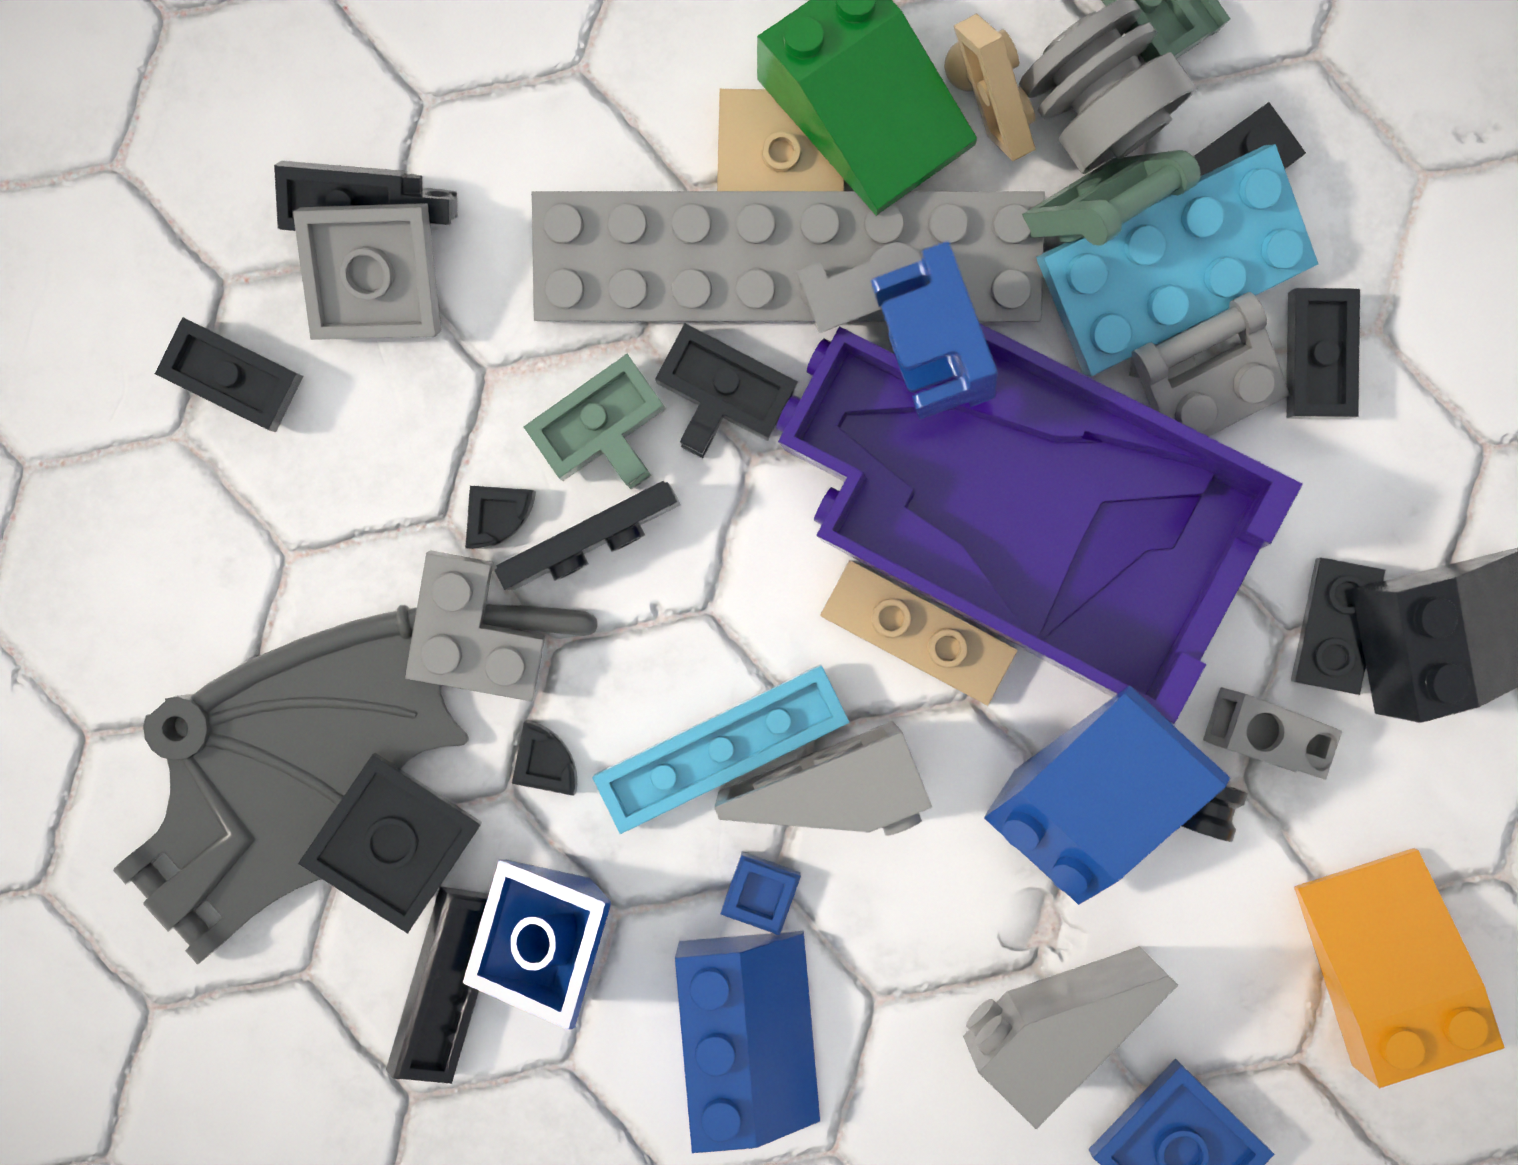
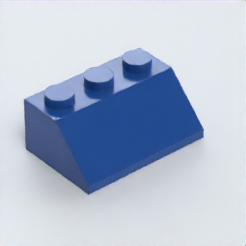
(746, 1039)

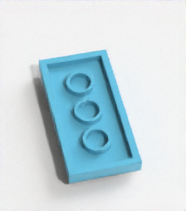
(1179, 261)

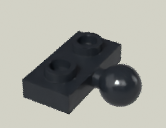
(1330, 638)

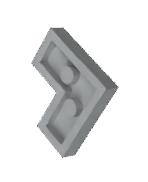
(455, 646)

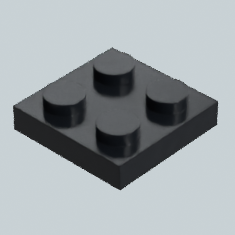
(390, 843)

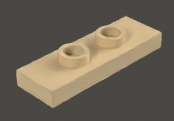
(918, 632)

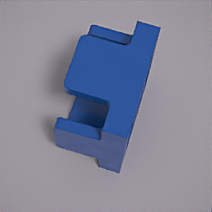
(936, 333)

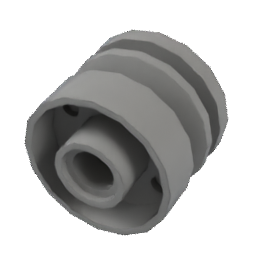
(1107, 86)

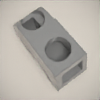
(850, 293)
(1271, 733)

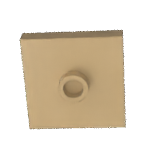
(766, 149)

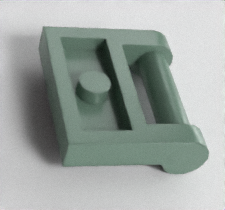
(1111, 196)

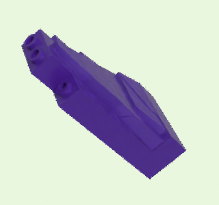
(1041, 511)

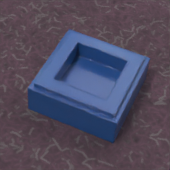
(760, 893)

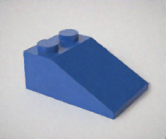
(1104, 795)

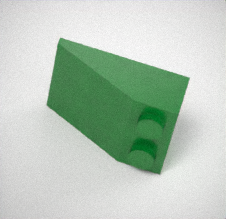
(864, 95)

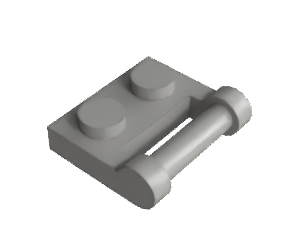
(1223, 386)

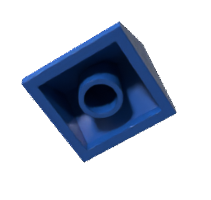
(538, 940)

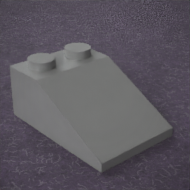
(846, 786)
(1060, 1029)

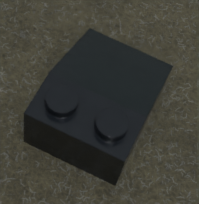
(1441, 637)

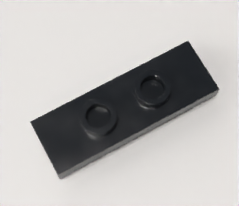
(565, 551)
(438, 1000)

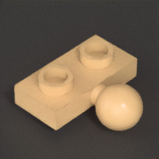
(985, 64)

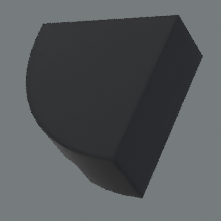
(496, 514)
(544, 761)

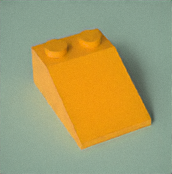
(1397, 970)

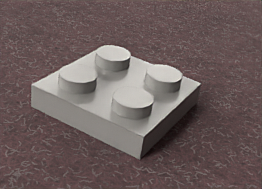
(368, 271)

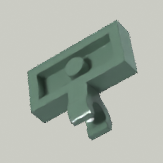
(597, 422)

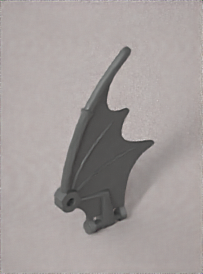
(277, 754)

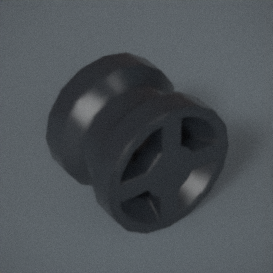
(1217, 815)

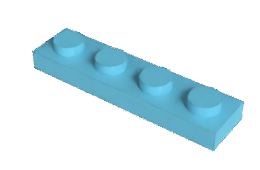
(720, 749)

